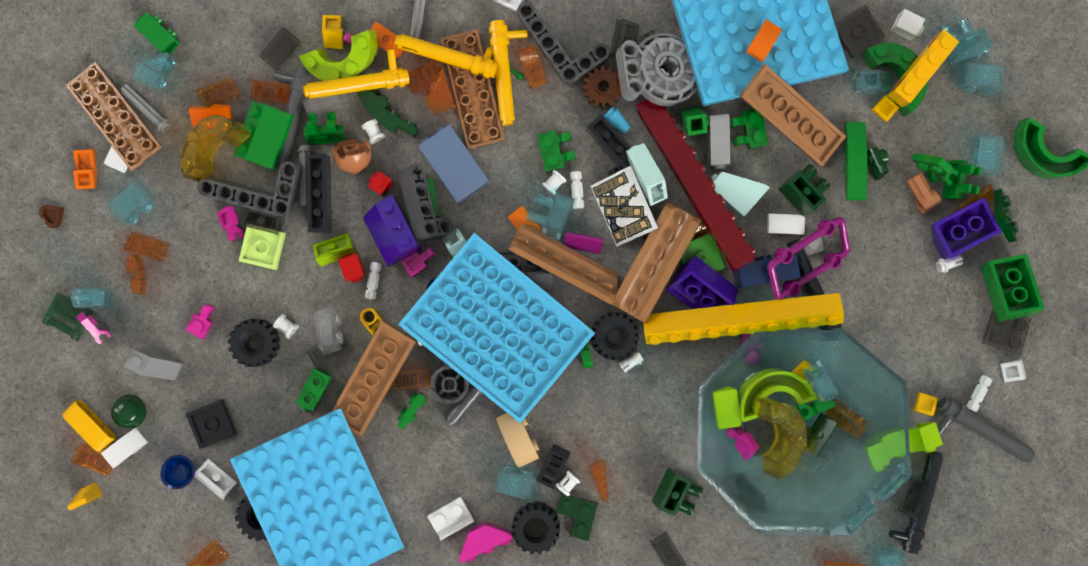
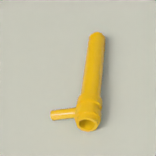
(499, 41)
(476, 64)
(385, 79)

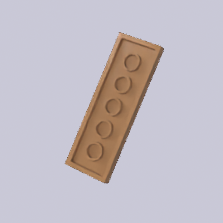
(792, 115)
(374, 376)

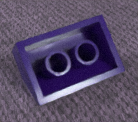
(964, 229)
(391, 231)
(701, 286)

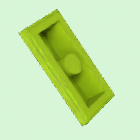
(332, 249)
(726, 408)

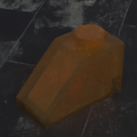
(439, 94)

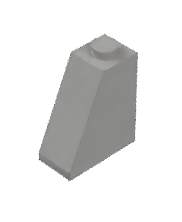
(718, 141)
(153, 363)

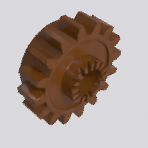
(600, 97)

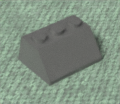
(537, 274)

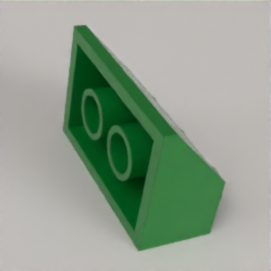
(268, 134)

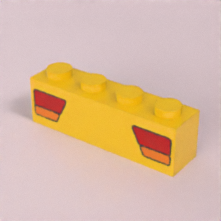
(923, 68)

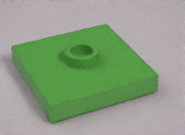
(706, 250)

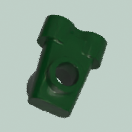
(877, 161)

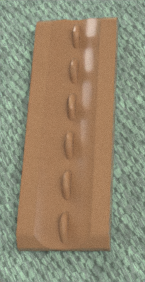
(473, 94)
(114, 116)
(656, 262)
(565, 263)

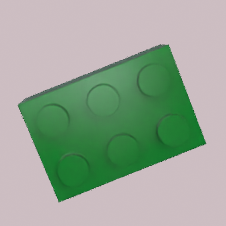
(1012, 287)

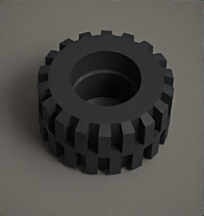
(248, 522)
(531, 543)

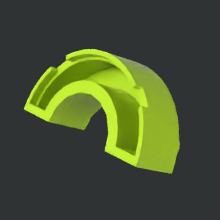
(357, 63)
(770, 381)
(924, 437)

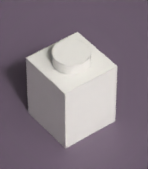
(908, 25)

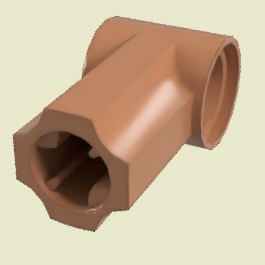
(924, 197)

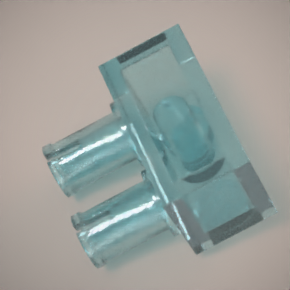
(971, 43)
(554, 222)

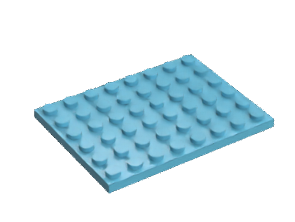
(722, 30)
(496, 328)
(317, 497)

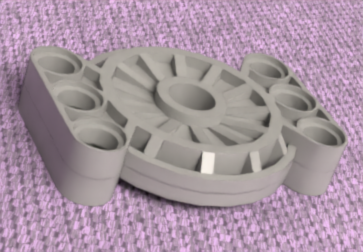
(648, 79)

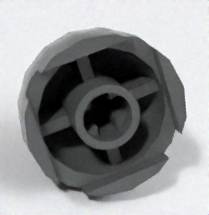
(448, 385)

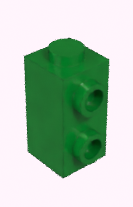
(158, 35)
(694, 120)
(314, 390)

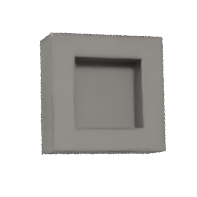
(814, 247)

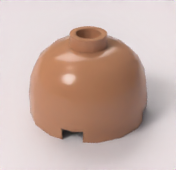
(352, 156)

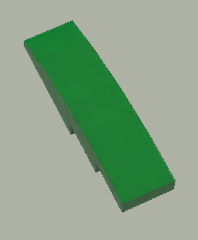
(855, 161)

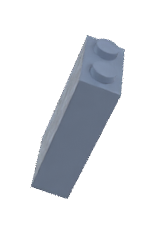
(453, 163)

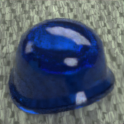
(177, 472)

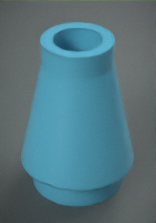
(617, 120)

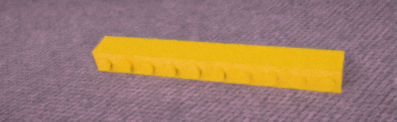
(744, 318)

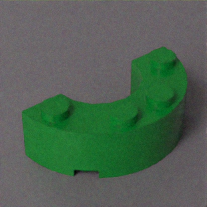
(899, 60)
(1038, 160)

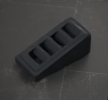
(554, 452)

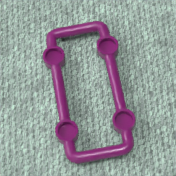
(785, 256)

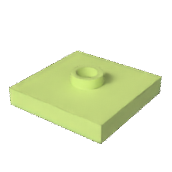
(262, 248)

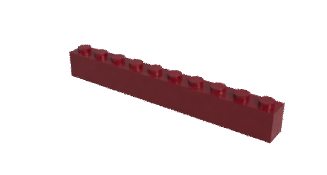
(696, 185)

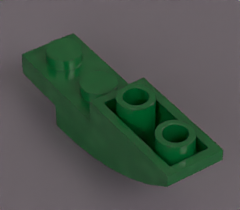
(379, 107)

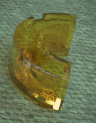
(205, 141)
(789, 436)

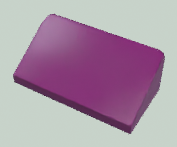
(583, 242)

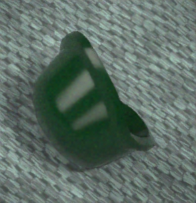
(128, 411)

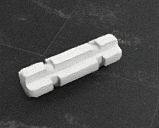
(577, 189)
(373, 279)
(979, 393)

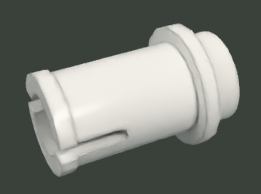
(944, 265)
(631, 361)

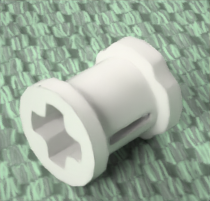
(373, 131)
(554, 182)
(285, 326)
(568, 483)

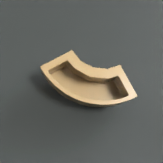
(518, 440)

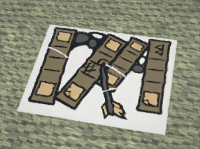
(624, 206)

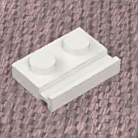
(450, 518)

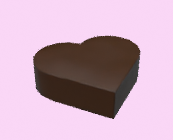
(52, 214)

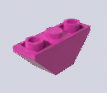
(483, 539)

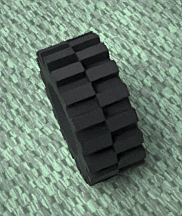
(629, 336)
(240, 346)

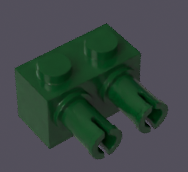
(802, 192)
(672, 492)

